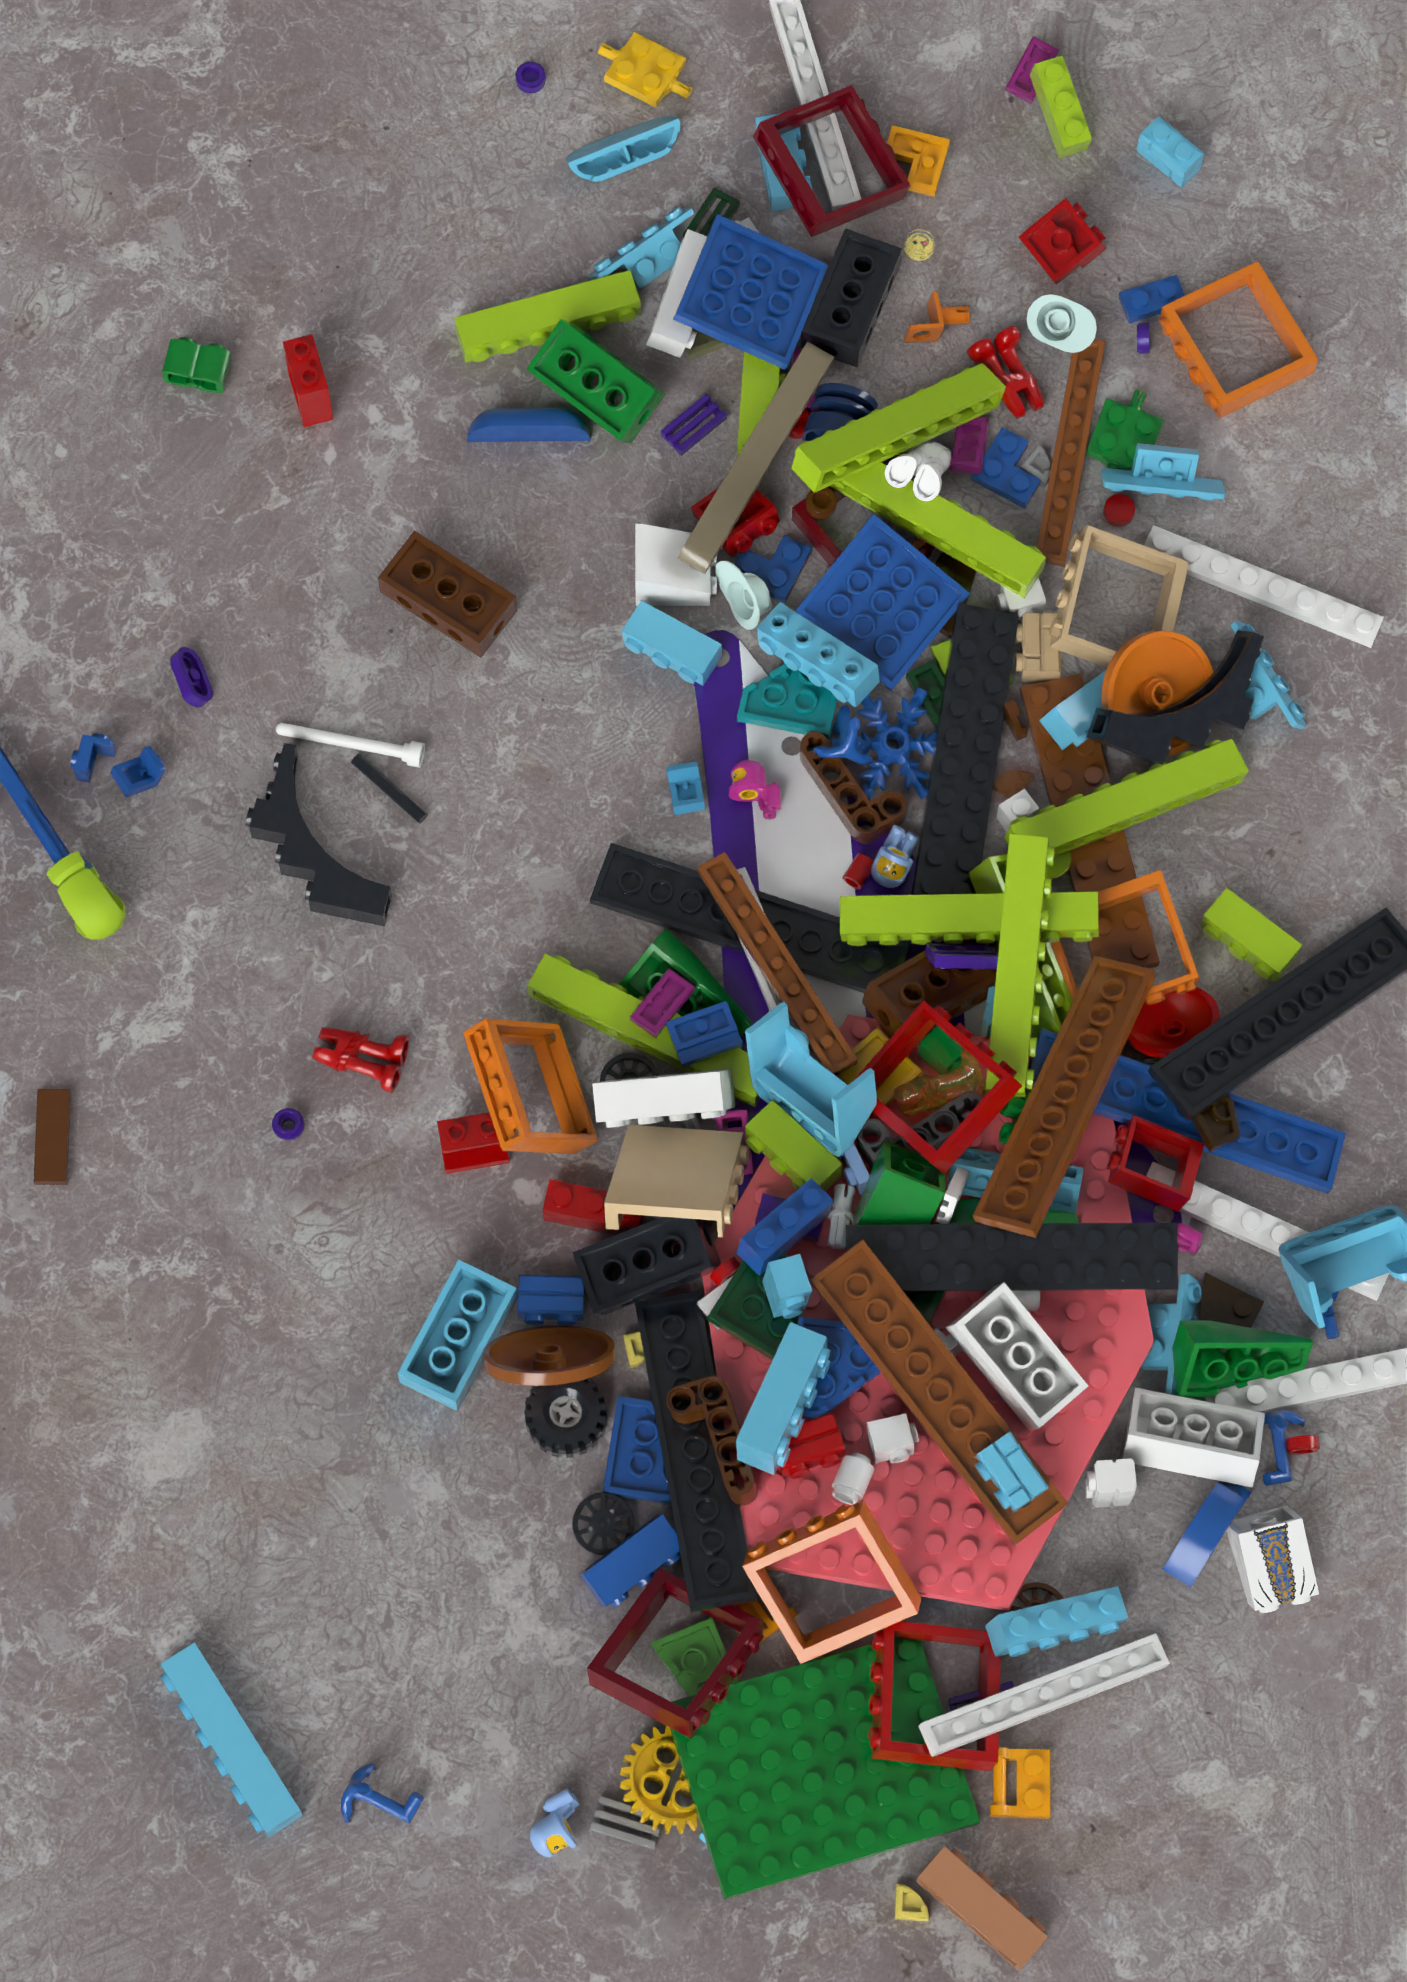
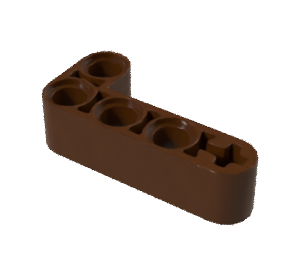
(846, 785)
(723, 1441)

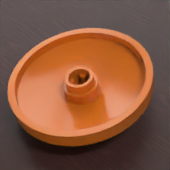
(1154, 674)

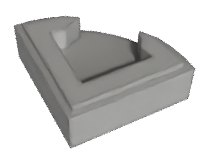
(1038, 465)

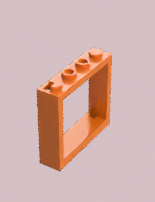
(1278, 315)
(1123, 893)
(501, 1094)
(855, 1626)

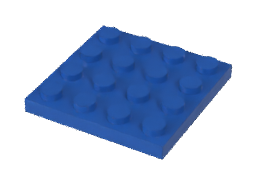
(750, 292)
(883, 600)

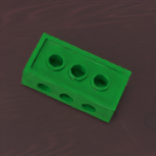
(615, 377)

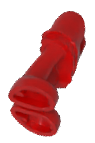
(1018, 380)
(351, 1044)

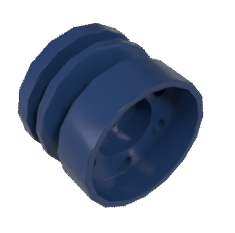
(836, 406)

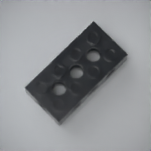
(852, 296)
(629, 1248)

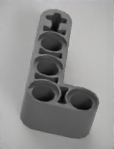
(947, 1115)

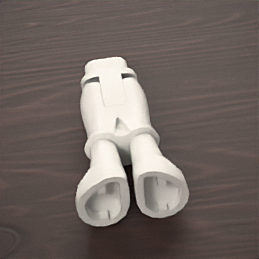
(924, 462)

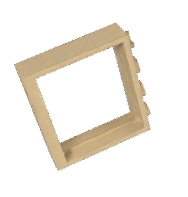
(1091, 538)

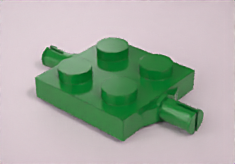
(1120, 430)

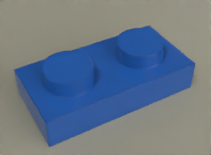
(1148, 299)

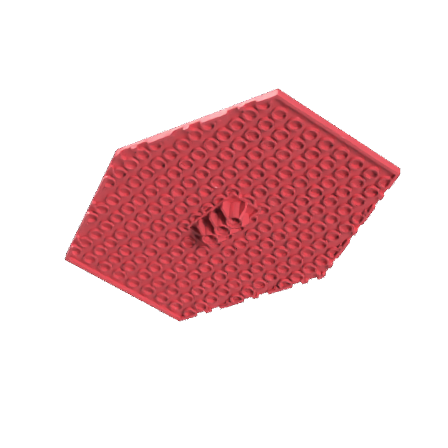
(923, 1503)

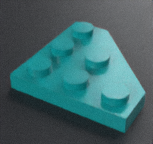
(788, 703)

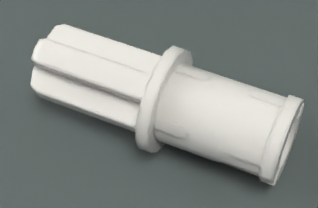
(840, 1216)

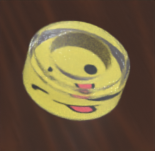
(919, 245)

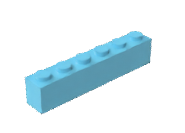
(231, 1741)

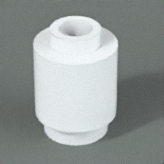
(852, 1478)

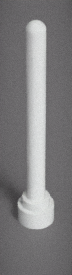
(411, 752)

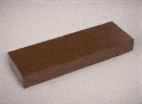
(52, 1136)

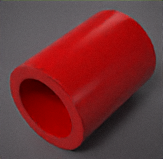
(858, 871)

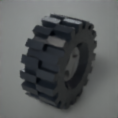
(574, 1400)

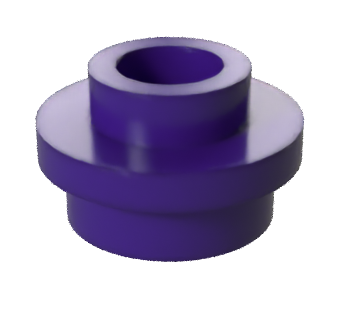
(288, 1115)

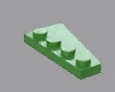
(692, 1654)

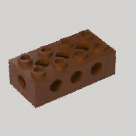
(447, 612)
(905, 987)

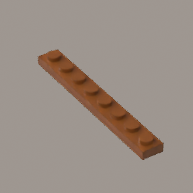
(1069, 453)
(776, 964)

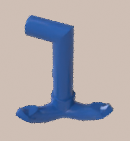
(848, 732)
(1277, 1423)
(364, 1792)

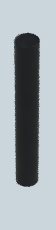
(389, 788)

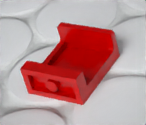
(470, 1143)

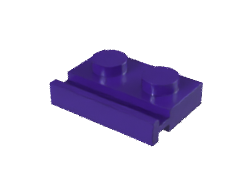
(961, 956)

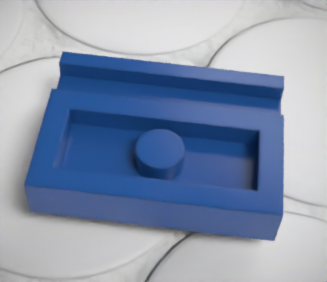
(704, 1034)

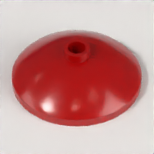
(1172, 1022)

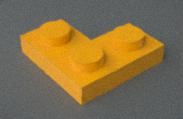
(924, 152)

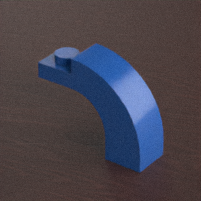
(1206, 1531)

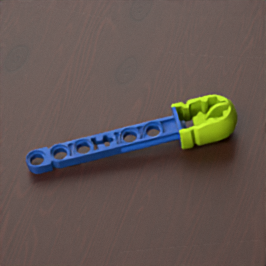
(88, 900)

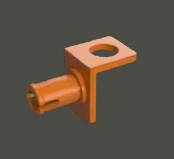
(938, 318)

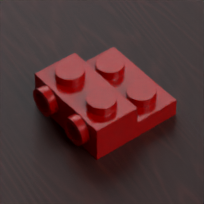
(1063, 240)
(756, 519)

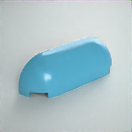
(625, 149)

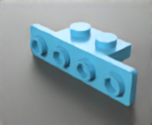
(648, 255)
(1163, 471)
(1268, 688)
(1165, 1323)

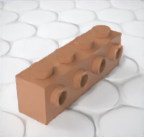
(982, 1908)

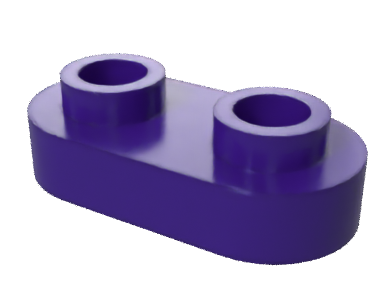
(191, 677)

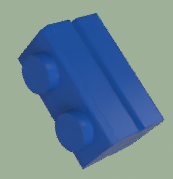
(551, 1299)

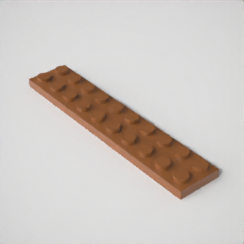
(1104, 862)
(1064, 1096)
(927, 1379)

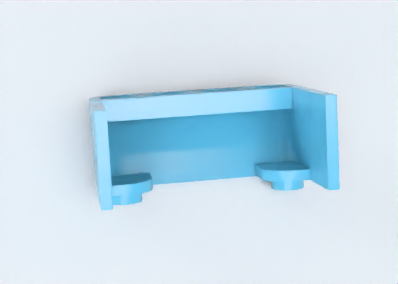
(805, 1088)
(1345, 1257)

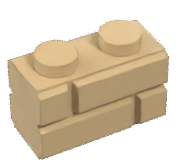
(1037, 659)

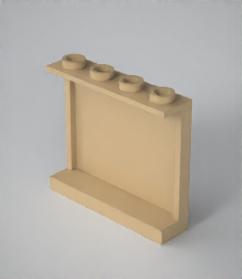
(677, 1175)

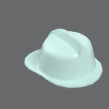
(1061, 323)
(744, 592)

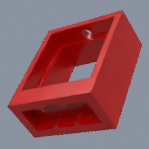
(307, 380)
(1162, 1140)

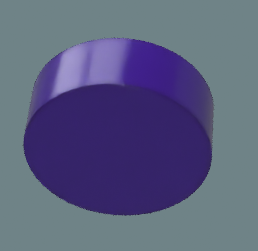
(530, 77)
(1143, 338)

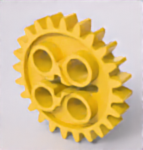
(646, 1768)

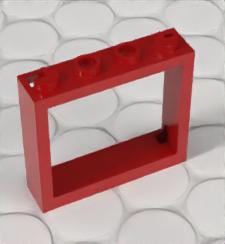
(897, 1050)
(881, 1701)

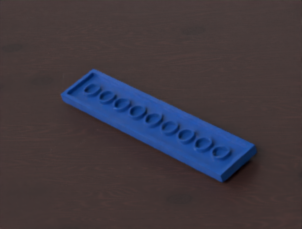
(1267, 1139)

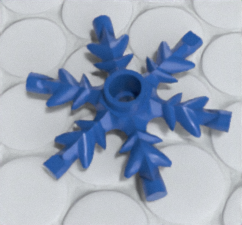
(899, 734)

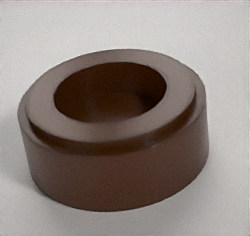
(821, 503)

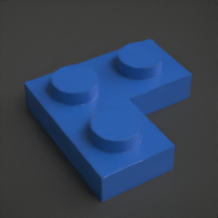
(1000, 470)
(779, 572)

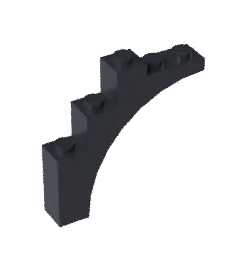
(1190, 720)
(334, 888)

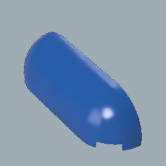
(528, 425)

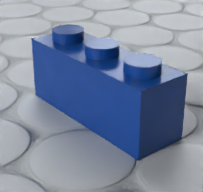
(785, 1226)
(632, 1562)

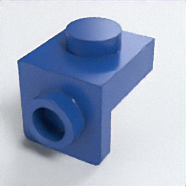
(84, 758)
(139, 773)

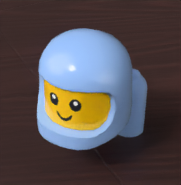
(894, 858)
(553, 1831)

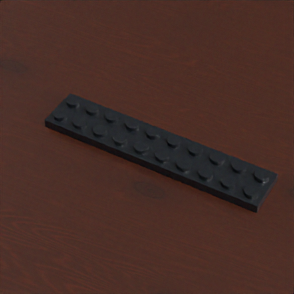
(965, 750)
(682, 902)
(1283, 1015)
(1057, 1259)
(703, 1513)

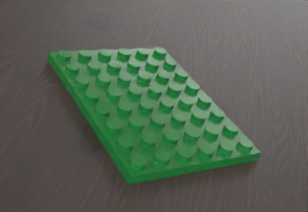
(792, 1778)

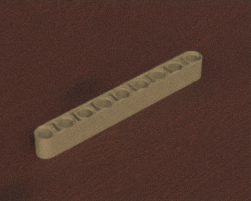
(755, 458)

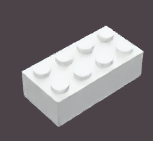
(664, 1095)
(1017, 1356)
(1193, 1437)

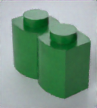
(196, 365)

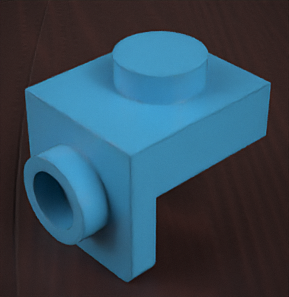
(685, 788)

